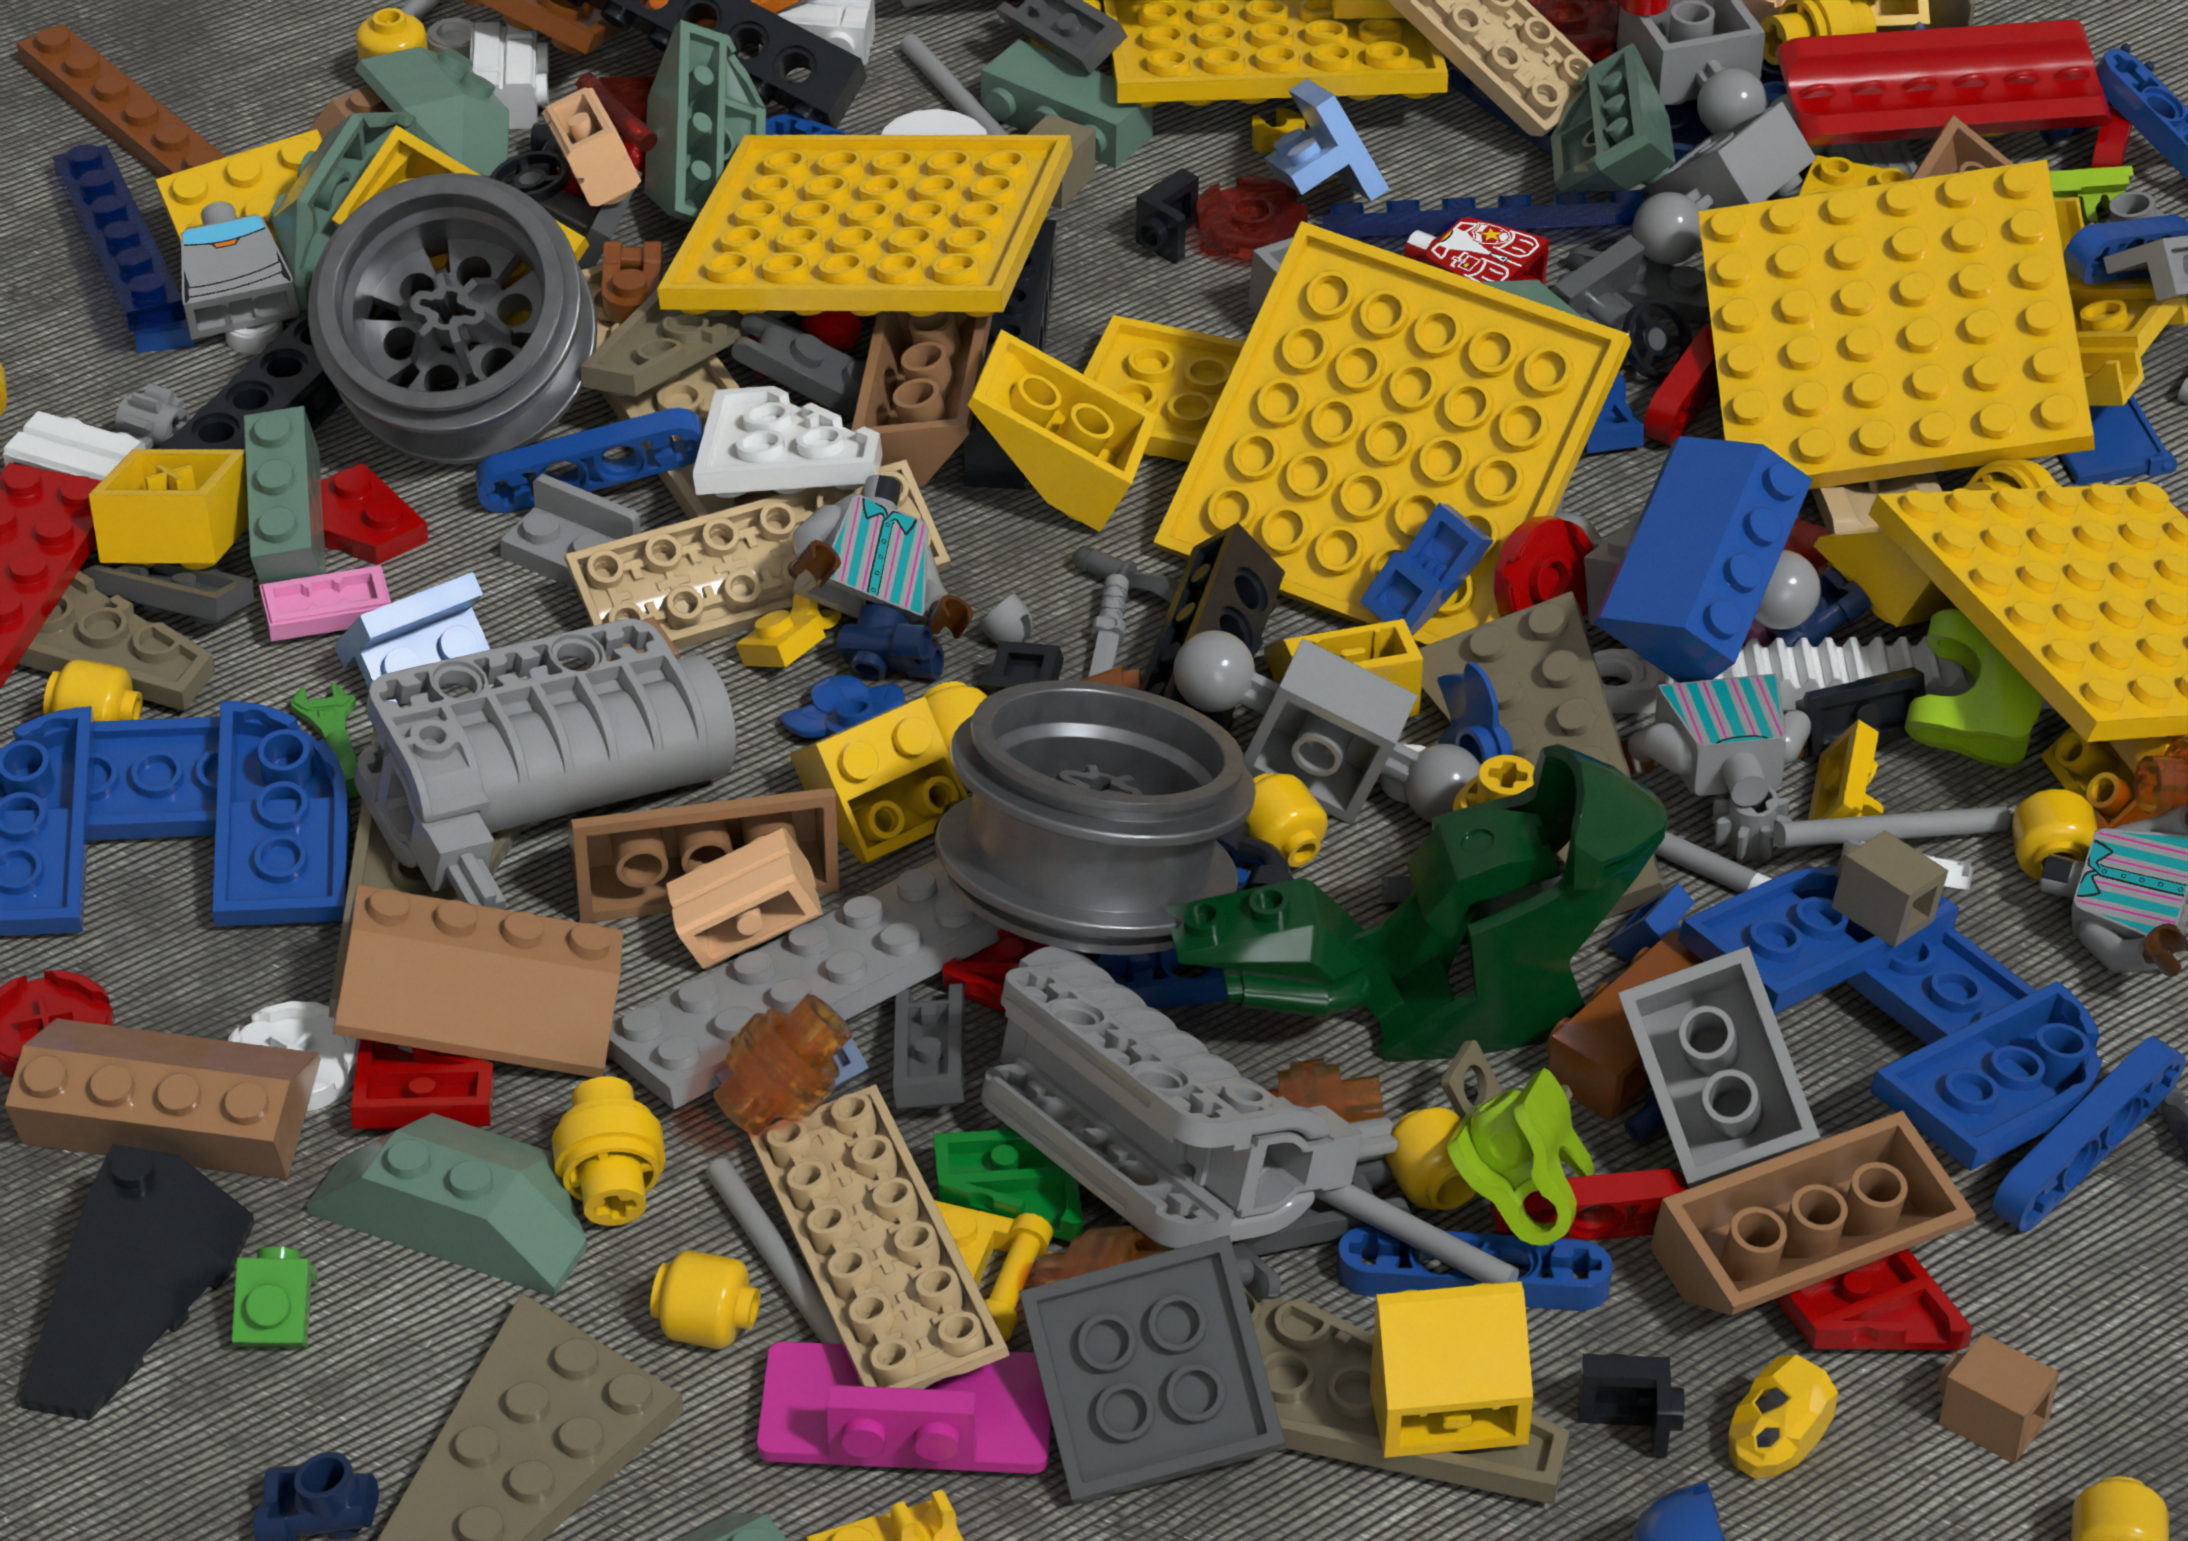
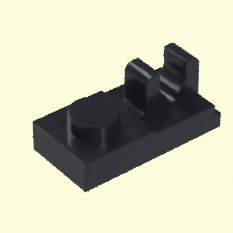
(1875, 700)

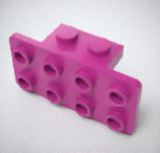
(964, 1422)

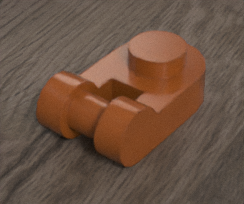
(622, 281)

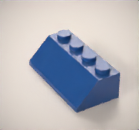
(1702, 555)

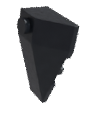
(136, 1264)

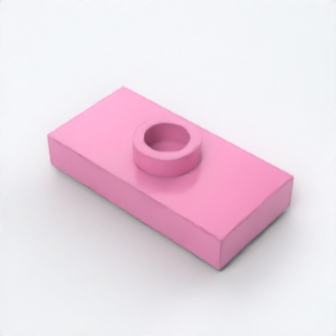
(321, 602)

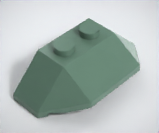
(450, 103)
(700, 114)
(1613, 129)
(323, 182)
(460, 1200)

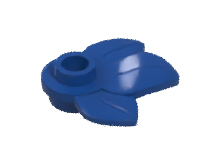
(839, 704)
(1473, 714)

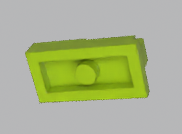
(2093, 187)

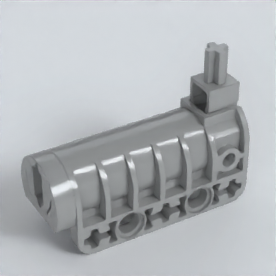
(534, 743)
(1156, 1116)

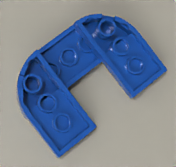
(240, 776)
(1996, 1051)

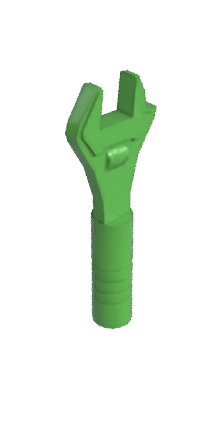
(329, 719)

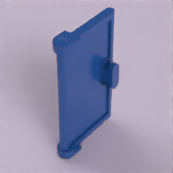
(2123, 447)

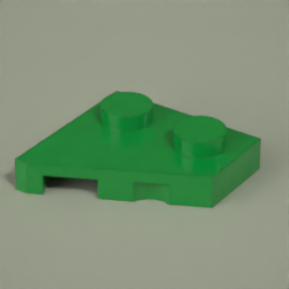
(1006, 1178)

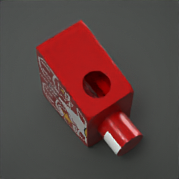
(1482, 251)

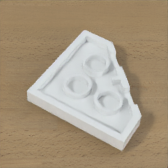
(767, 443)

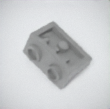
(563, 523)

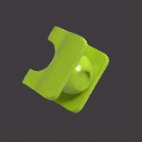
(1992, 717)
(1516, 1149)

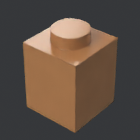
(1996, 1397)

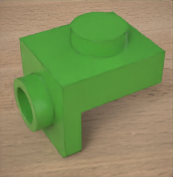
(273, 1299)

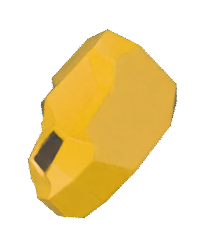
(1781, 1417)

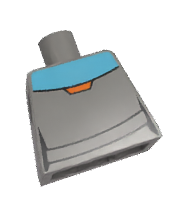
(233, 274)

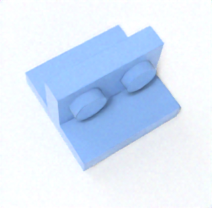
(1325, 148)
(415, 630)

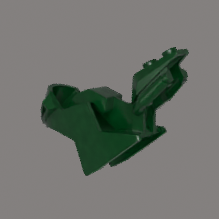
(1472, 885)

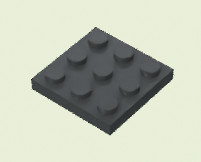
(1152, 1370)

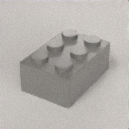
(1719, 1067)

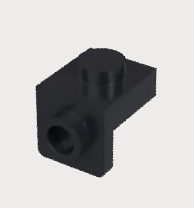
(1166, 214)
(1021, 664)
(1631, 1392)

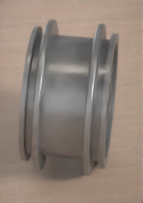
(385, 261)
(1091, 814)

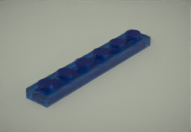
(1513, 211)
(119, 238)

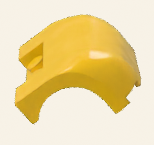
(2113, 322)

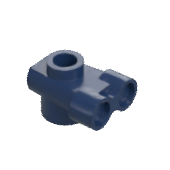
(1838, 603)
(886, 643)
(315, 1499)

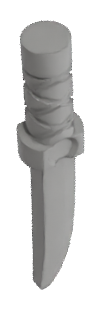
(1109, 627)

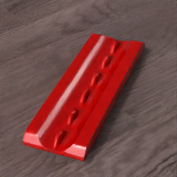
(1918, 79)

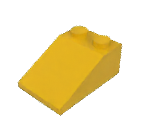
(1061, 429)

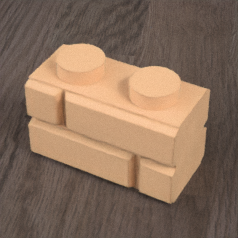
(592, 147)
(743, 898)

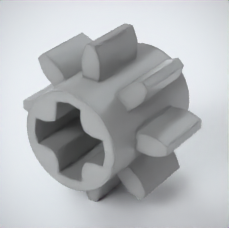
(151, 416)
(1749, 829)

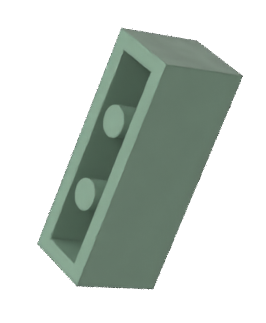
(1032, 82)
(284, 496)

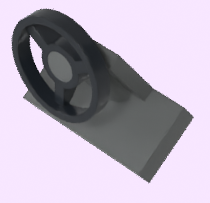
(591, 222)
(1596, 296)

